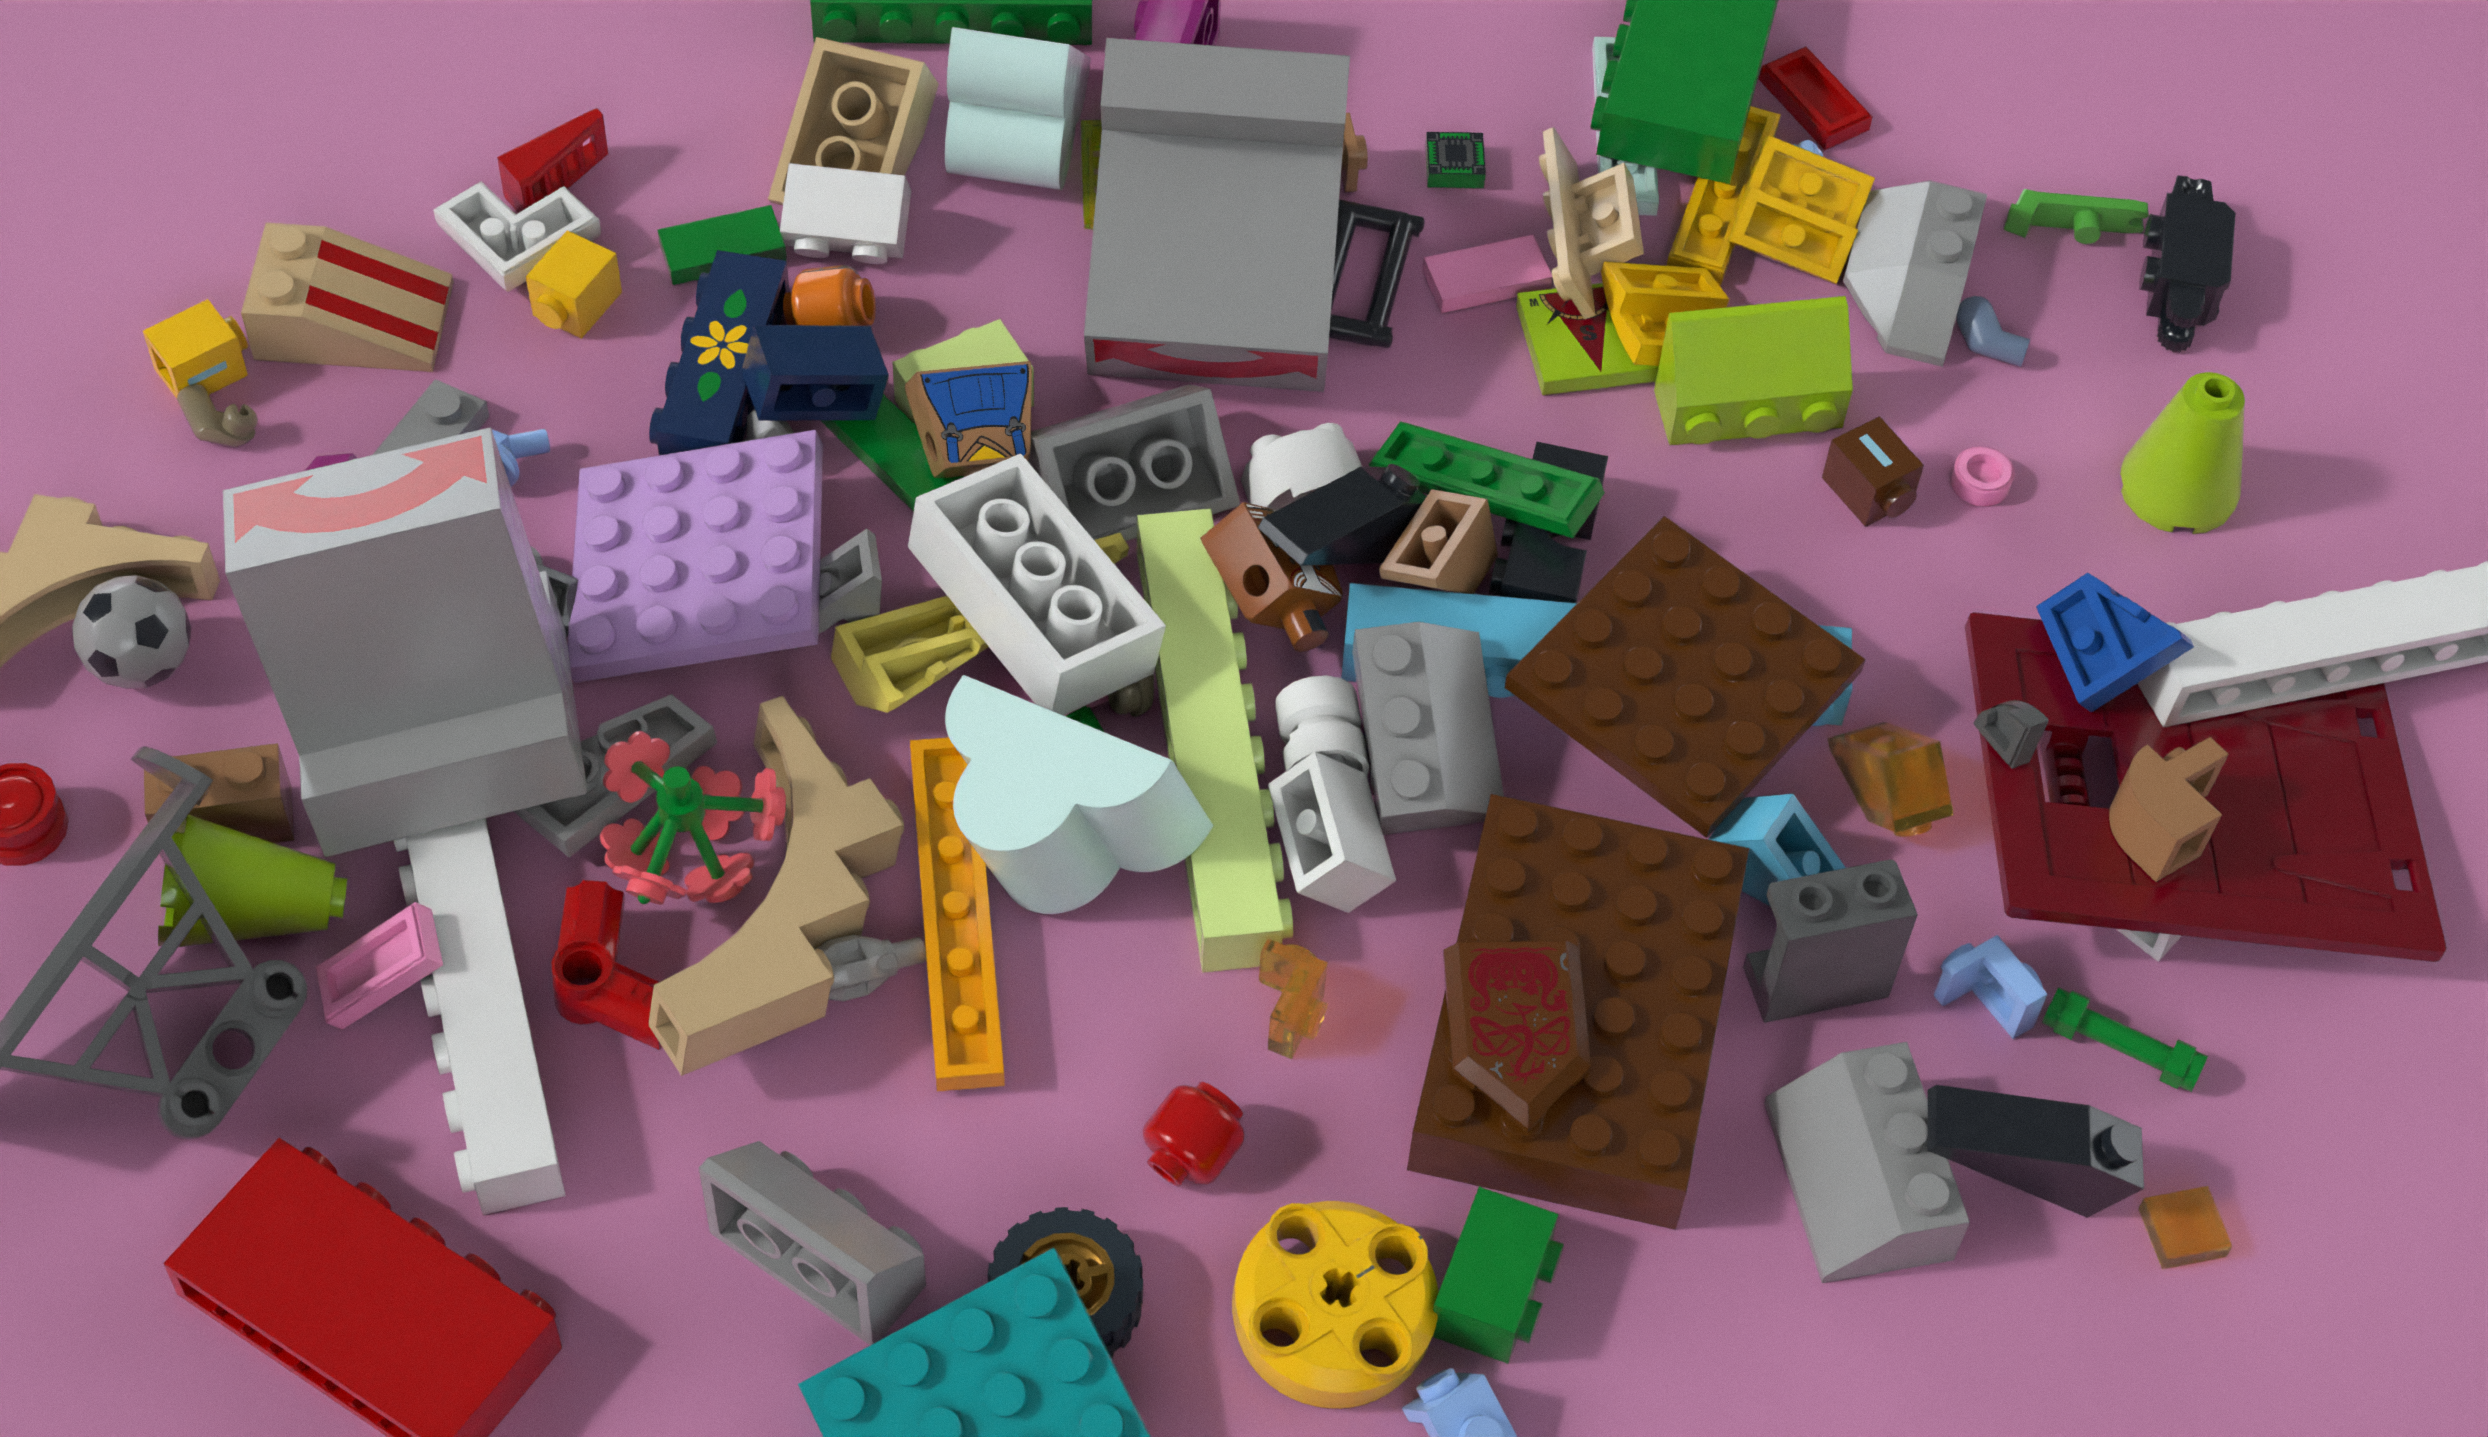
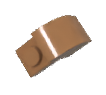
(2162, 807)

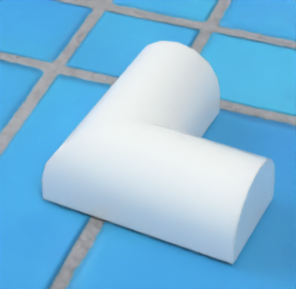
(508, 242)

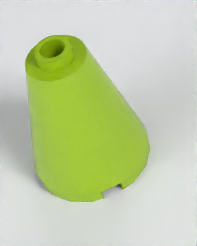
(2189, 458)
(252, 884)

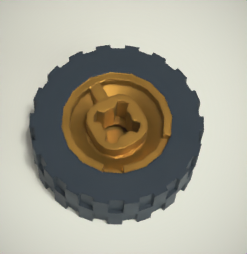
(1096, 1258)

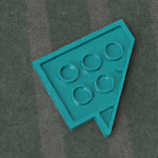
(987, 1365)

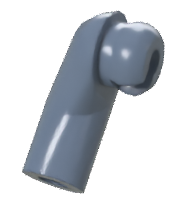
(1984, 334)

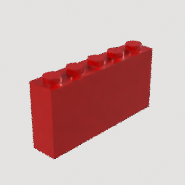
(364, 1300)

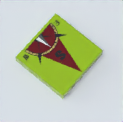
(1572, 350)

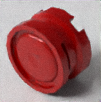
(30, 815)

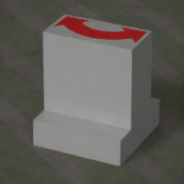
(1216, 214)
(406, 640)

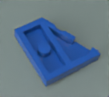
(2106, 640)

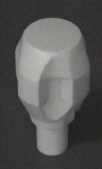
(866, 962)

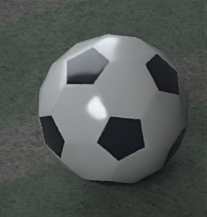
(131, 632)

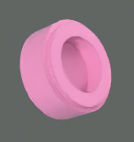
(1982, 476)

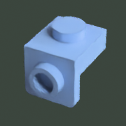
(1998, 979)
(1458, 1407)

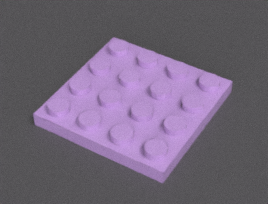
(697, 556)

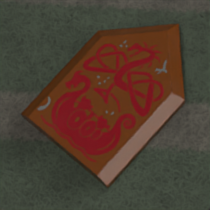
(1517, 1022)

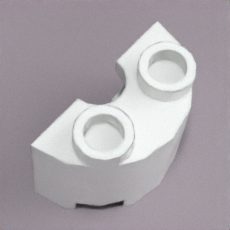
(1296, 465)

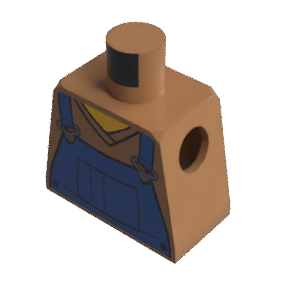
(972, 415)

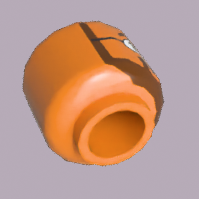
(830, 298)

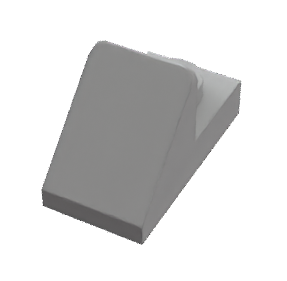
(850, 582)

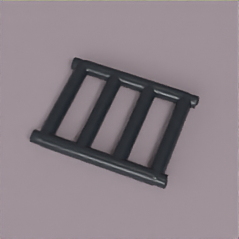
(1401, 228)

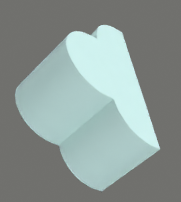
(1013, 107)
(1062, 802)

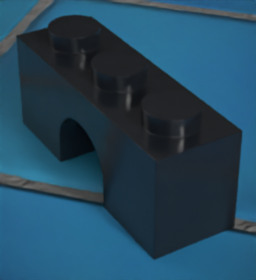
(1536, 563)

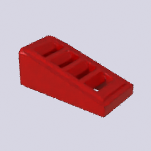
(552, 160)

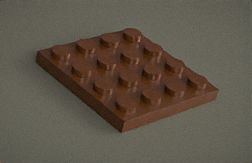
(1684, 675)

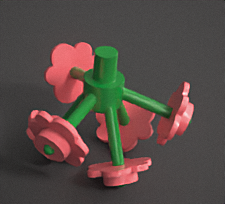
(684, 805)

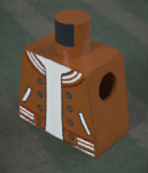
(1268, 581)

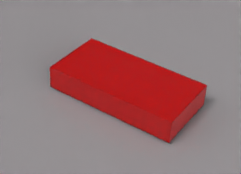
(1815, 98)

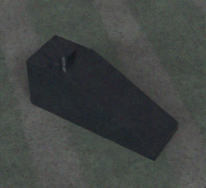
(1347, 519)
(2039, 1146)

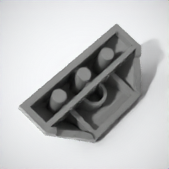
(1914, 264)

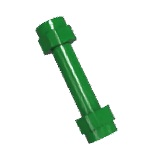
(2179, 1064)

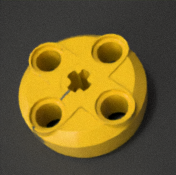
(1334, 1303)

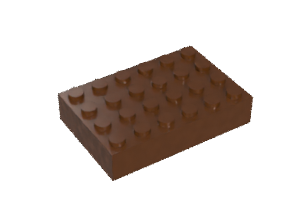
(1654, 959)

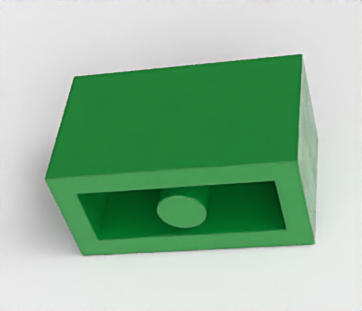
(1494, 1274)

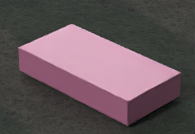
(1486, 273)
(379, 965)

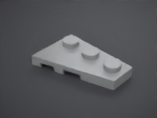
(581, 818)

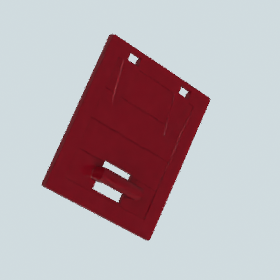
(2302, 832)

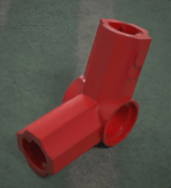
(590, 950)

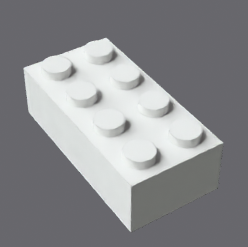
(1035, 586)

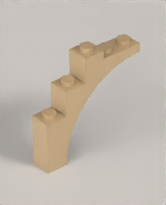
(769, 971)

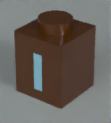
(1873, 471)

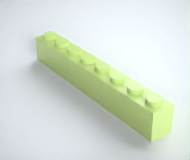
(1210, 742)

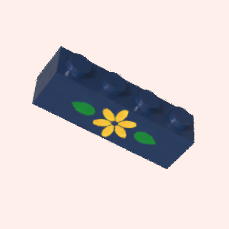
(707, 388)

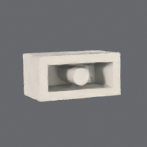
(845, 213)
(1331, 832)

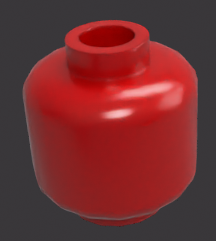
(1193, 1134)

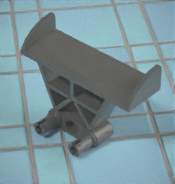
(258, 1009)

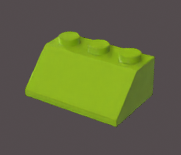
(1755, 370)

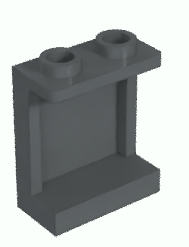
(1833, 940)

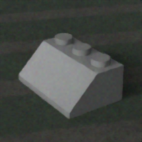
(1138, 461)
(1426, 725)
(1863, 1165)
(812, 1238)

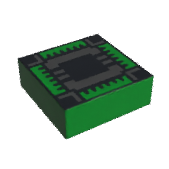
(1455, 160)

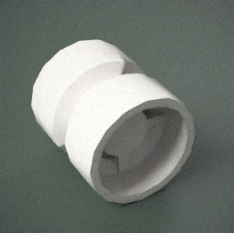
(1322, 718)

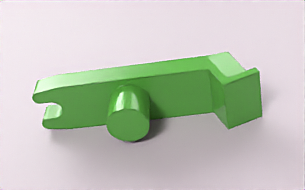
(2082, 213)

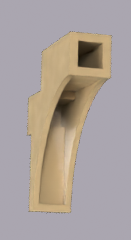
(68, 551)

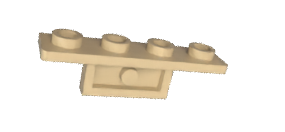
(1591, 221)

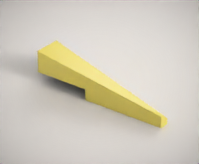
(911, 648)

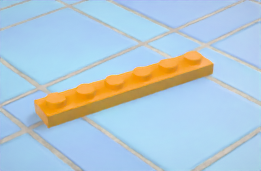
(955, 928)

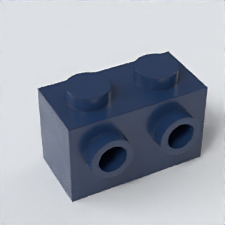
(814, 372)

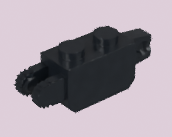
(2188, 261)

